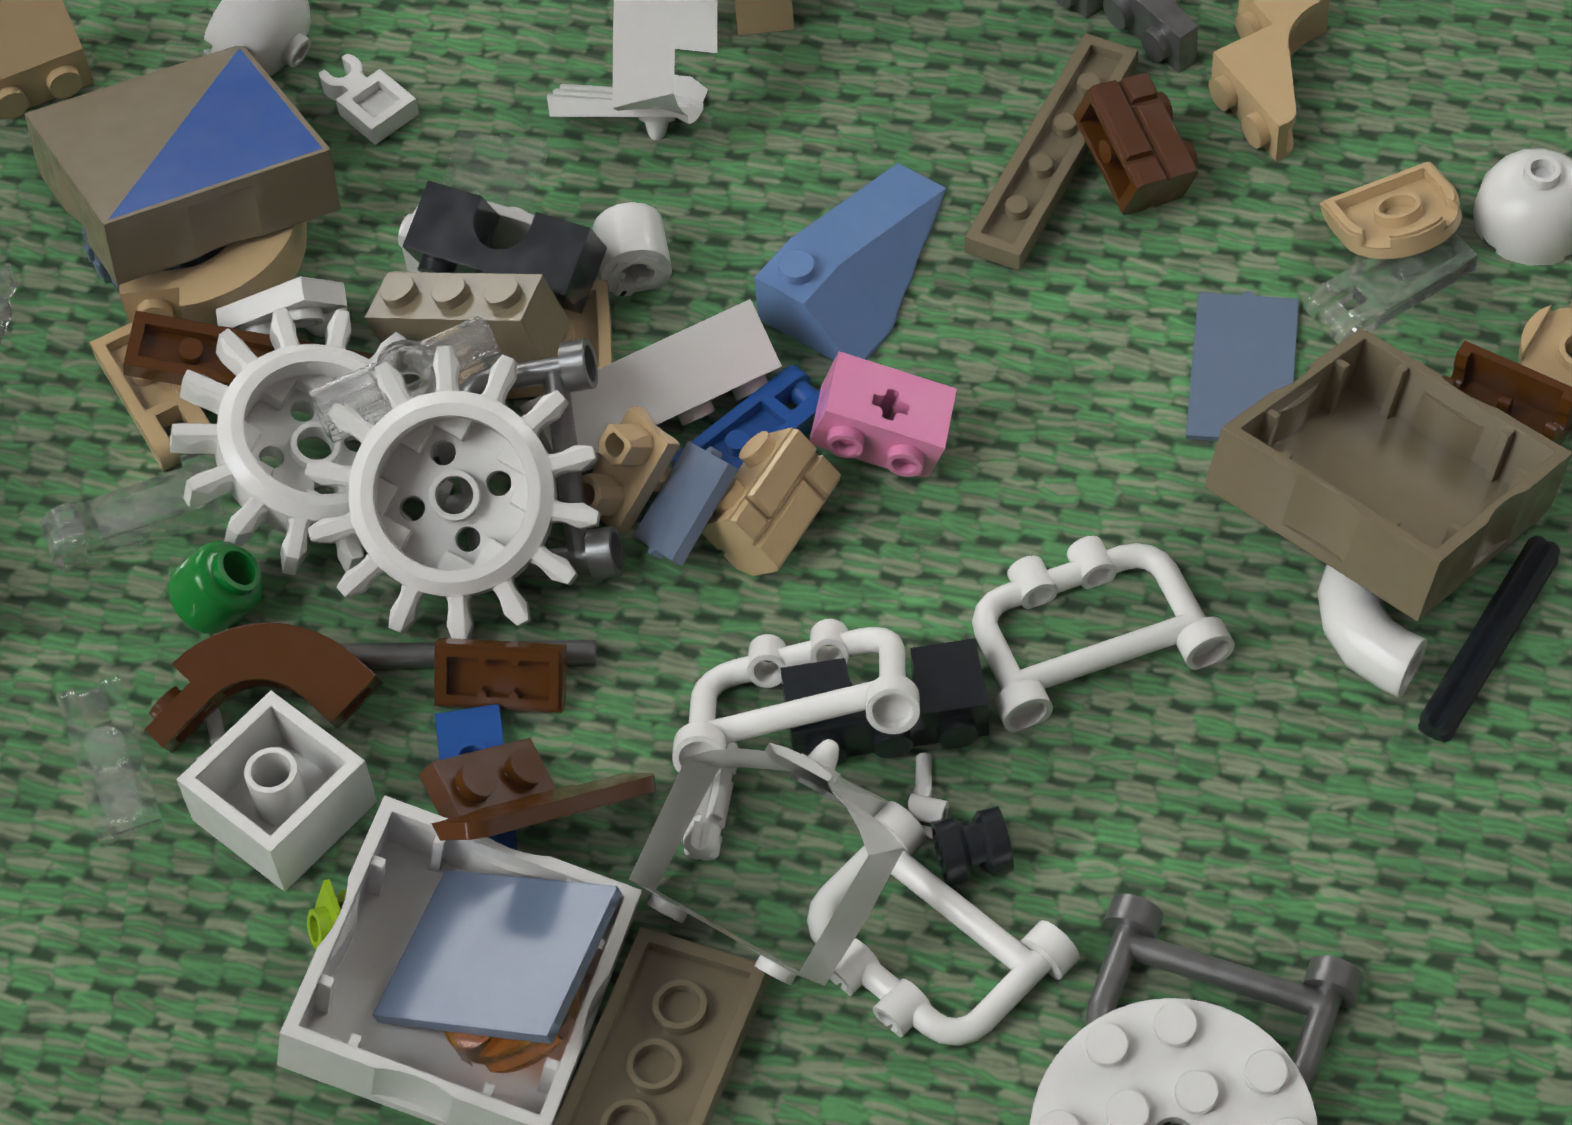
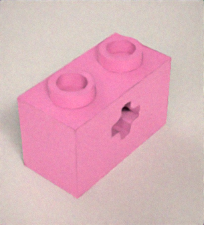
(882, 416)

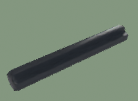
(1489, 639)

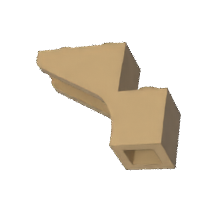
(1256, 71)

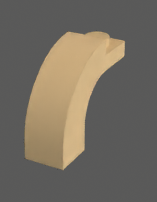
(231, 275)

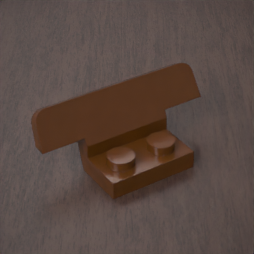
(512, 789)

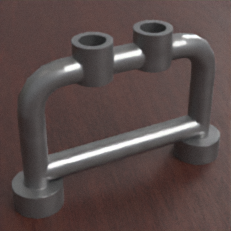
(568, 372)
(1134, 928)

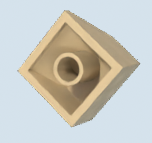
(38, 55)

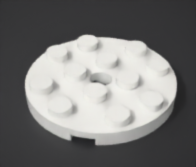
(1174, 1066)

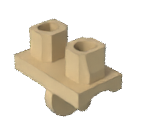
(630, 468)

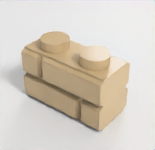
(770, 500)

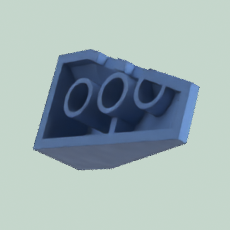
(850, 268)

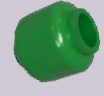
(216, 587)

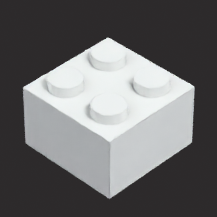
(277, 790)

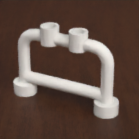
(1023, 692)
(889, 700)
(901, 1002)

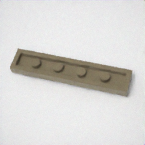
(1045, 158)

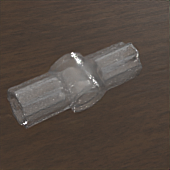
(472, 344)

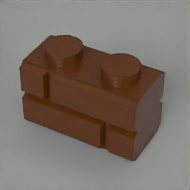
(1136, 143)

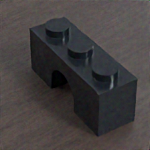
(456, 232)
(951, 704)

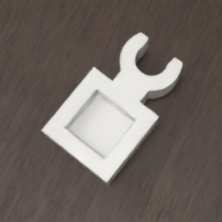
(371, 103)

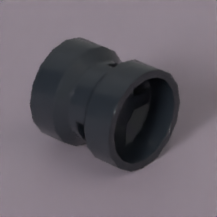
(966, 847)

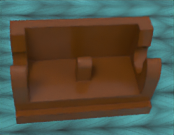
(1515, 390)

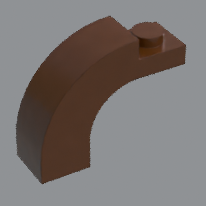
(260, 657)

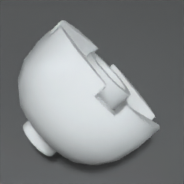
(268, 28)
(1527, 207)

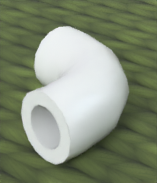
(1367, 634)

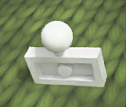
(307, 300)

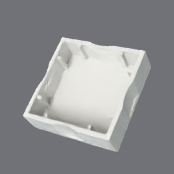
(413, 1068)

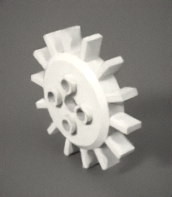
(258, 423)
(399, 465)

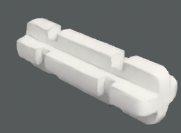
(703, 834)

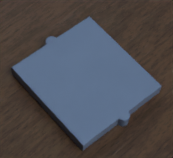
(685, 503)

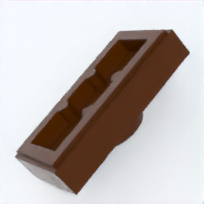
(501, 673)

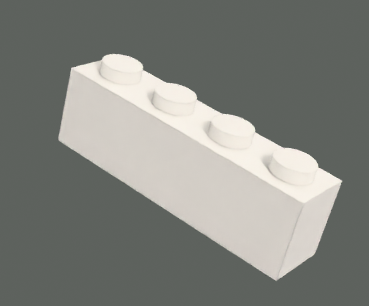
(675, 376)

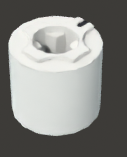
(636, 248)

